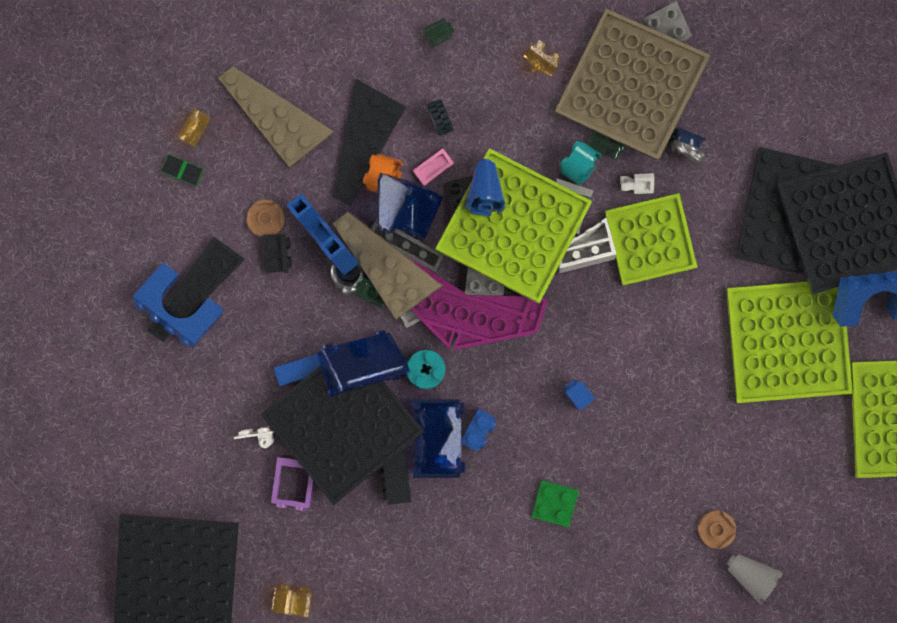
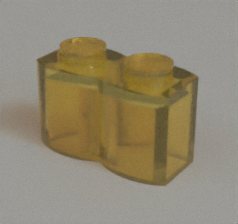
(292, 601)

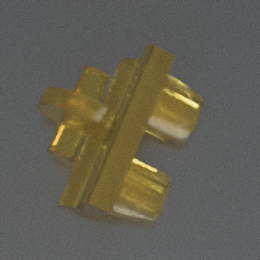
(540, 60)
(194, 127)

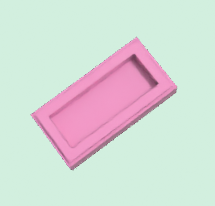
(433, 167)

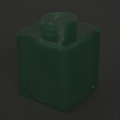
(438, 33)

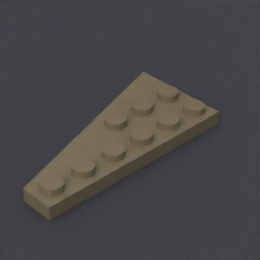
(283, 124)
(390, 271)

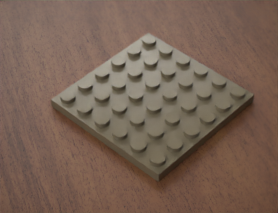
(632, 84)

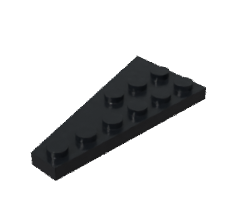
(368, 130)

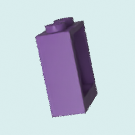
(282, 503)

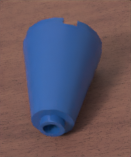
(485, 190)

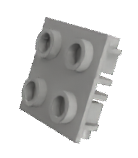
(669, 22)
(481, 285)

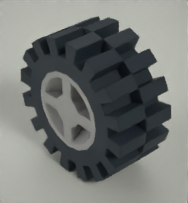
(440, 117)

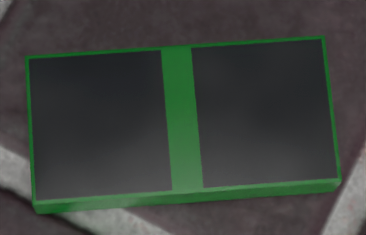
(182, 170)

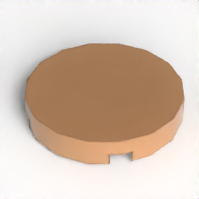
(265, 217)
(716, 529)

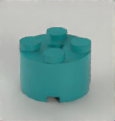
(580, 163)
(431, 359)

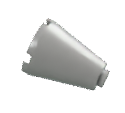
(754, 576)

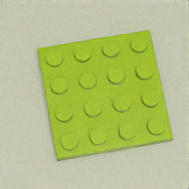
(651, 239)

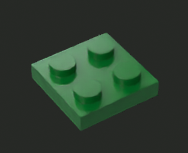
(555, 503)

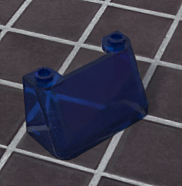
(405, 206)
(362, 363)
(441, 443)

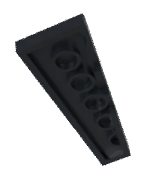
(204, 277)

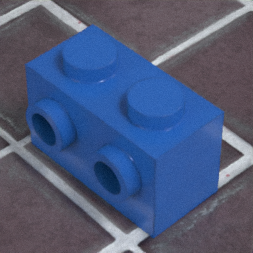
(477, 430)

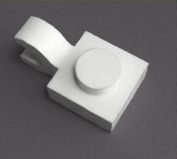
(640, 184)

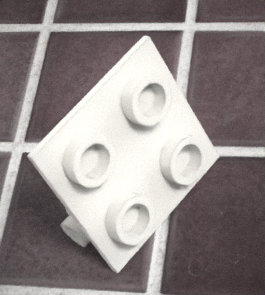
(264, 434)

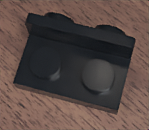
(276, 253)

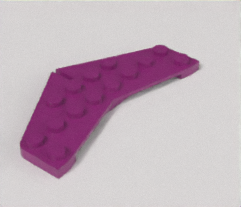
(477, 317)

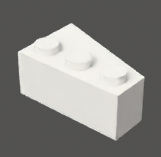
(589, 248)

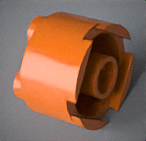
(378, 164)

